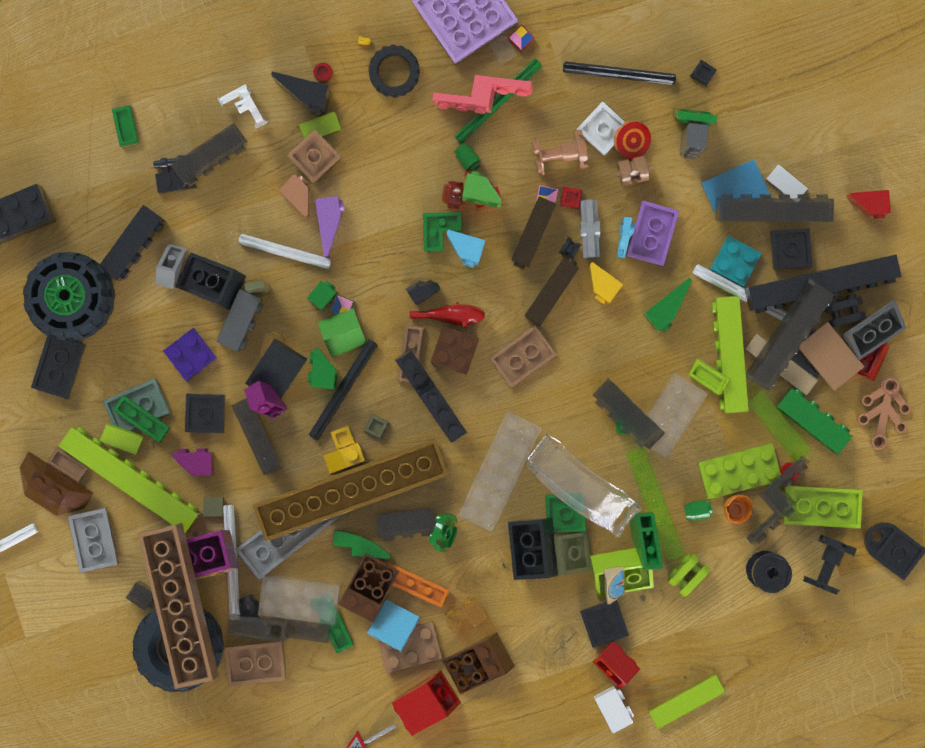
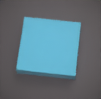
(393, 625)

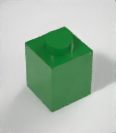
(322, 294)

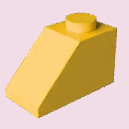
(603, 284)
(344, 458)

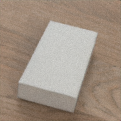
(785, 182)

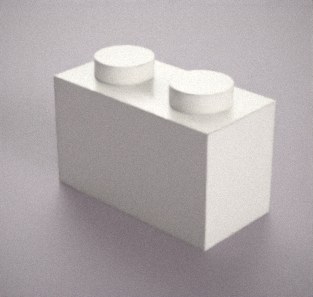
(613, 709)

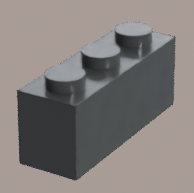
(693, 140)
(240, 321)

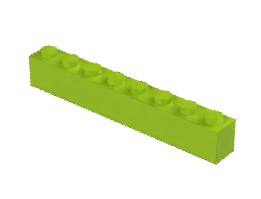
(129, 479)

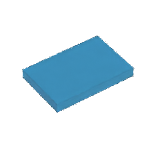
(737, 181)

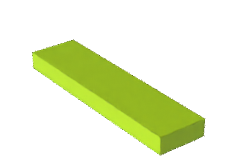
(686, 701)

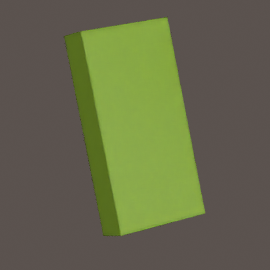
(323, 125)
(709, 376)
(121, 438)

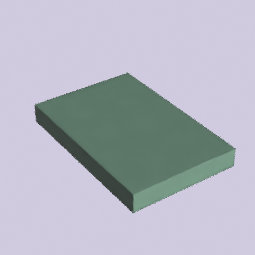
(146, 395)

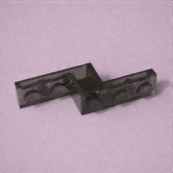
(779, 500)
(277, 628)

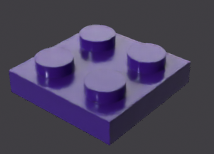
(190, 354)

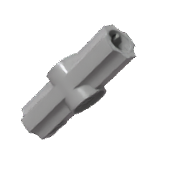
(590, 229)

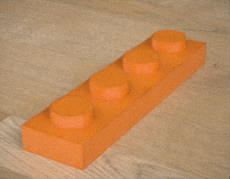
(419, 586)

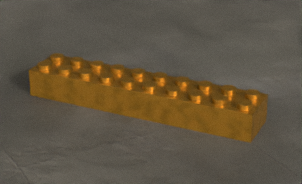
(350, 490)

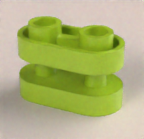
(688, 563)

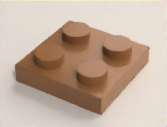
(314, 156)

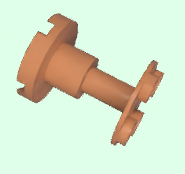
(567, 152)

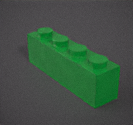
(813, 421)

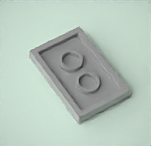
(93, 540)

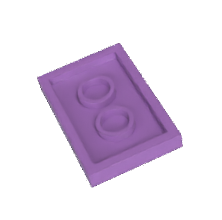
(652, 233)

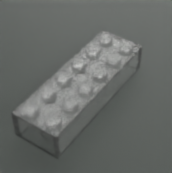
(499, 471)

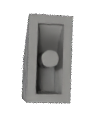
(170, 266)

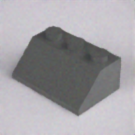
(875, 330)

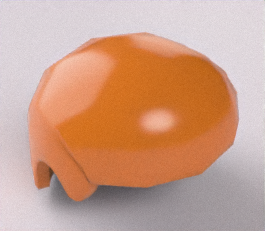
(738, 508)

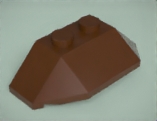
(51, 487)

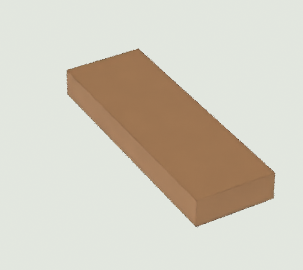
(412, 340)

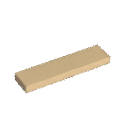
(793, 374)

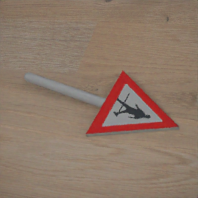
(357, 741)

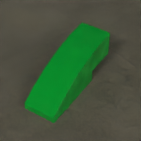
(359, 544)

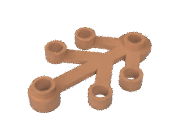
(885, 410)

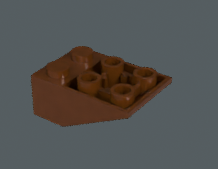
(369, 587)
(479, 663)

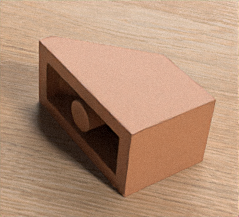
(297, 194)

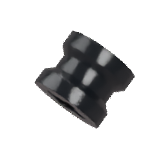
(570, 248)

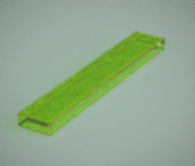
(655, 503)

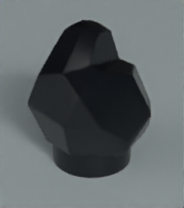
(249, 606)

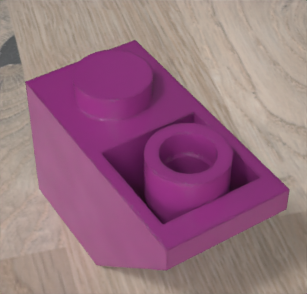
(264, 400)
(196, 463)

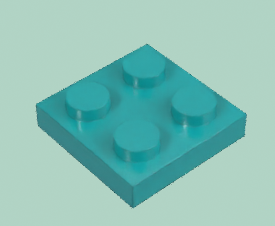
(735, 261)

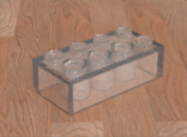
(674, 411)
(300, 599)

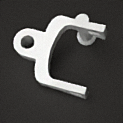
(244, 104)

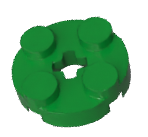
(444, 532)

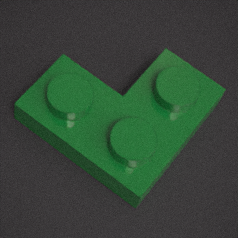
(435, 224)

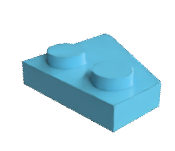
(626, 231)

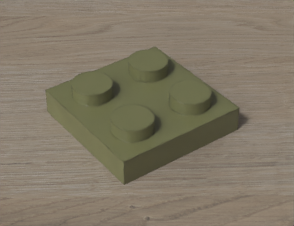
(572, 553)

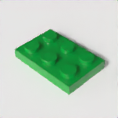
(687, 116)

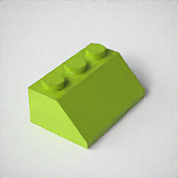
(634, 576)

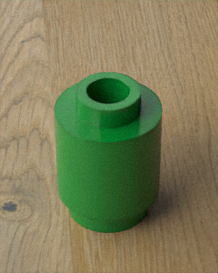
(467, 157)
(698, 510)

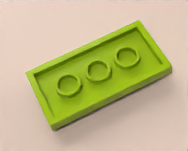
(739, 471)
(825, 507)

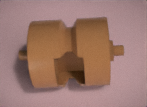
(633, 170)

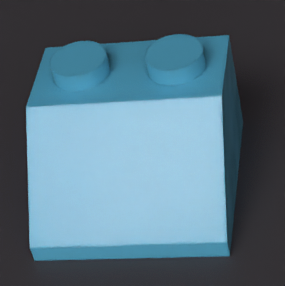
(466, 247)

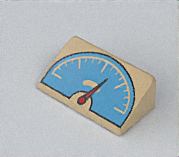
(614, 583)

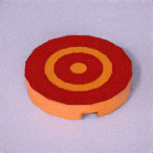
(632, 139)

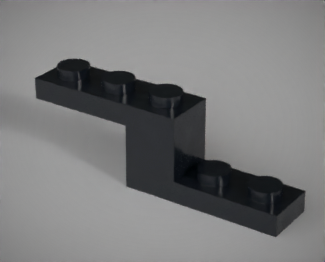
(430, 396)

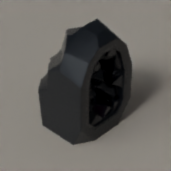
(422, 290)

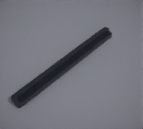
(619, 73)
(343, 390)

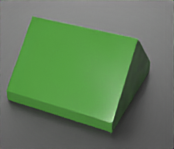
(342, 332)

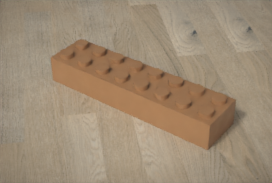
(178, 605)

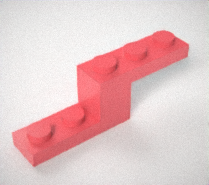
(483, 94)

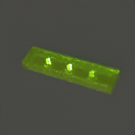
(778, 426)

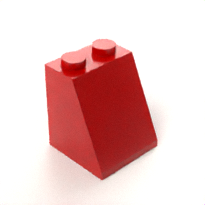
(426, 703)

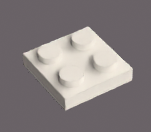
(601, 127)

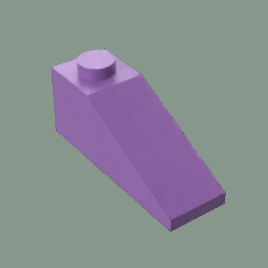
(329, 219)

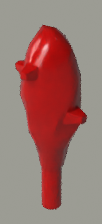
(452, 314)

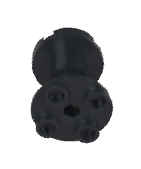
(832, 556)
(768, 571)

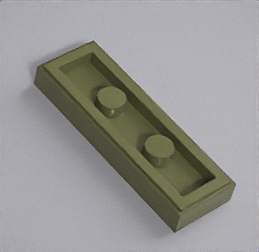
(257, 287)

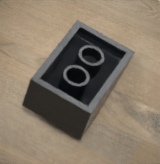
(309, 94)
(210, 281)

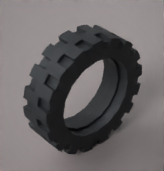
(401, 90)

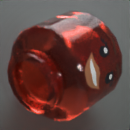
(453, 194)

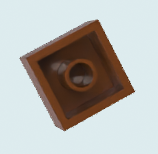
(454, 350)

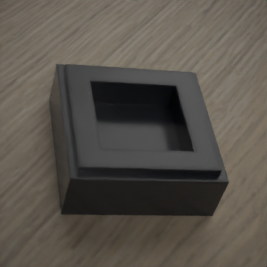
(703, 73)

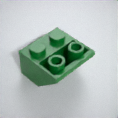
(323, 372)

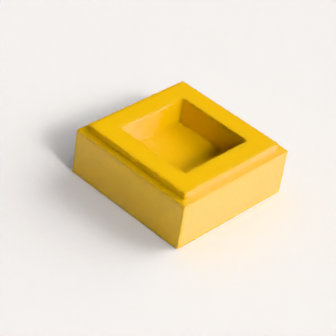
(342, 437)

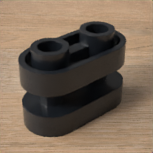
(852, 302)

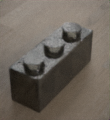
(406, 523)

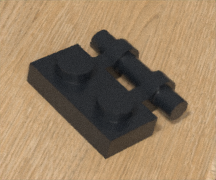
(167, 181)

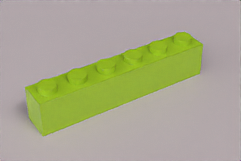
(730, 353)

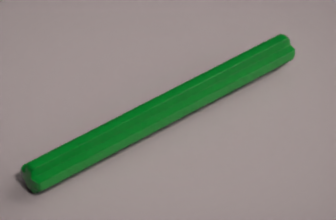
(498, 101)

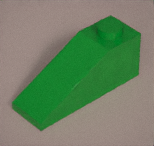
(666, 309)
(646, 540)

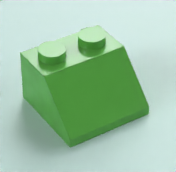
(480, 191)

